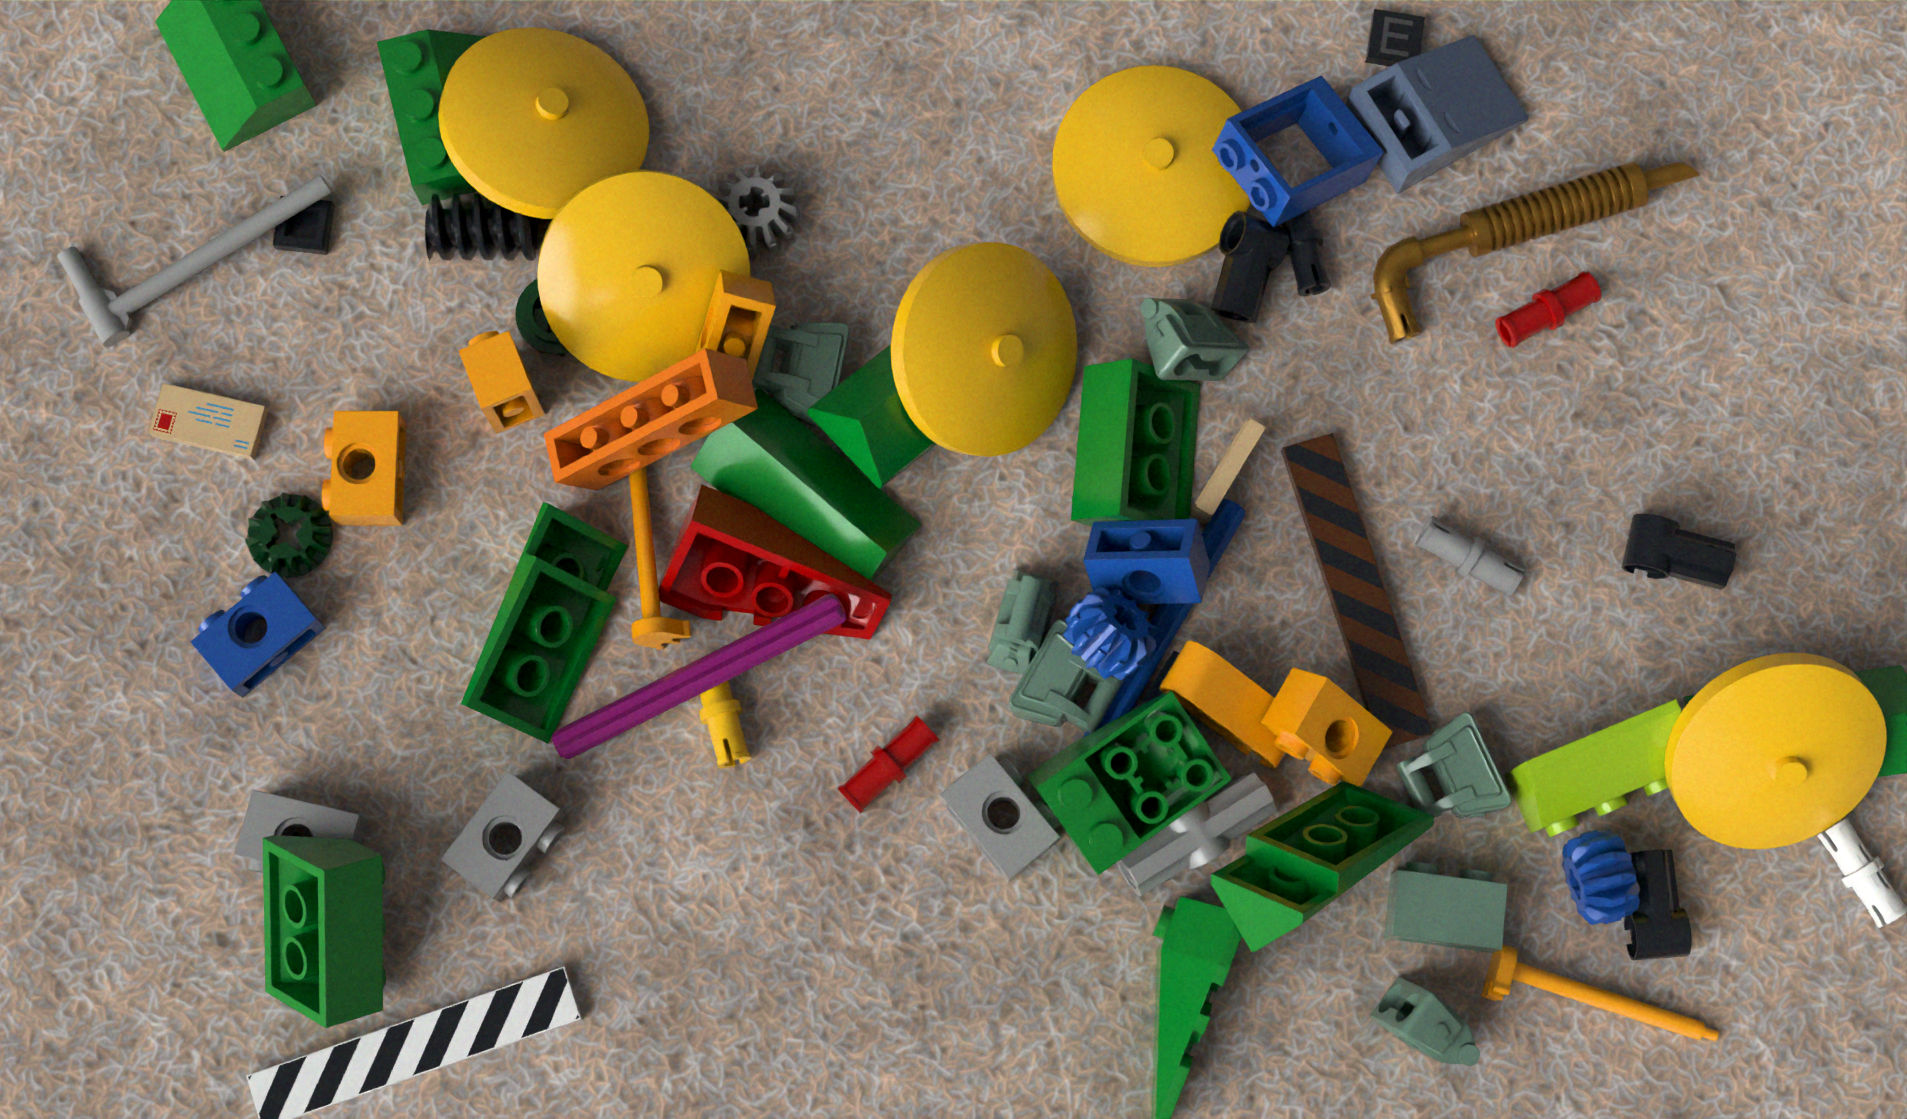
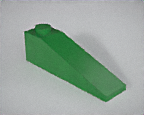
(1190, 965)

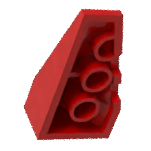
(752, 564)

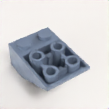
(1434, 110)

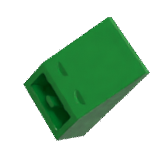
(1129, 780)

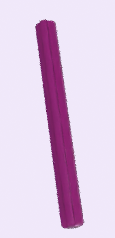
(699, 676)

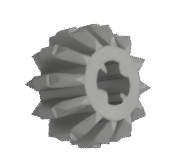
(776, 209)

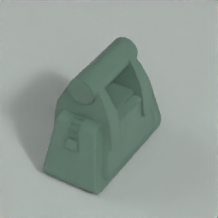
(1189, 340)
(808, 365)
(1022, 620)
(1055, 683)
(1462, 770)
(1426, 1023)

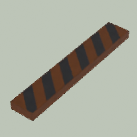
(1356, 588)

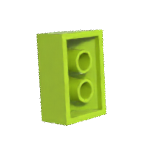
(1594, 771)

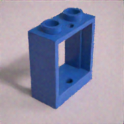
(1315, 110)

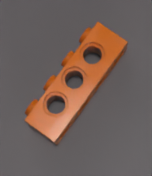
(651, 420)

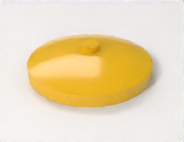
(540, 118)
(1141, 166)
(636, 270)
(984, 349)
(1775, 750)

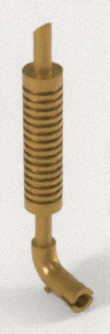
(1515, 222)

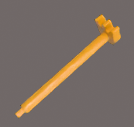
(652, 628)
(1505, 968)

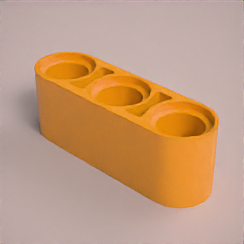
(1223, 701)

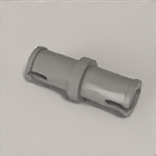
(1470, 556)

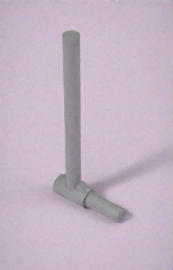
(111, 313)

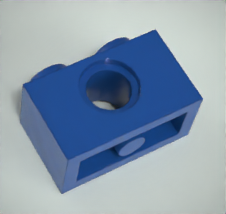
(1149, 560)
(288, 630)

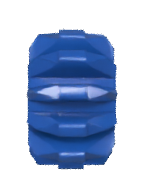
(1110, 633)
(1601, 876)

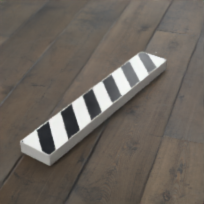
(415, 1047)

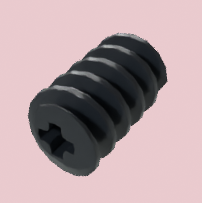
(478, 228)

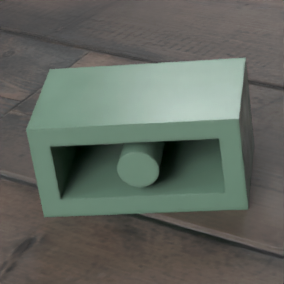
(1446, 909)

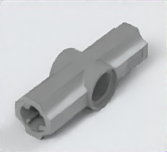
(1199, 833)

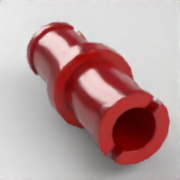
(1548, 309)
(888, 764)

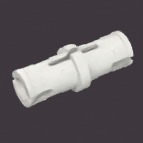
(1863, 872)

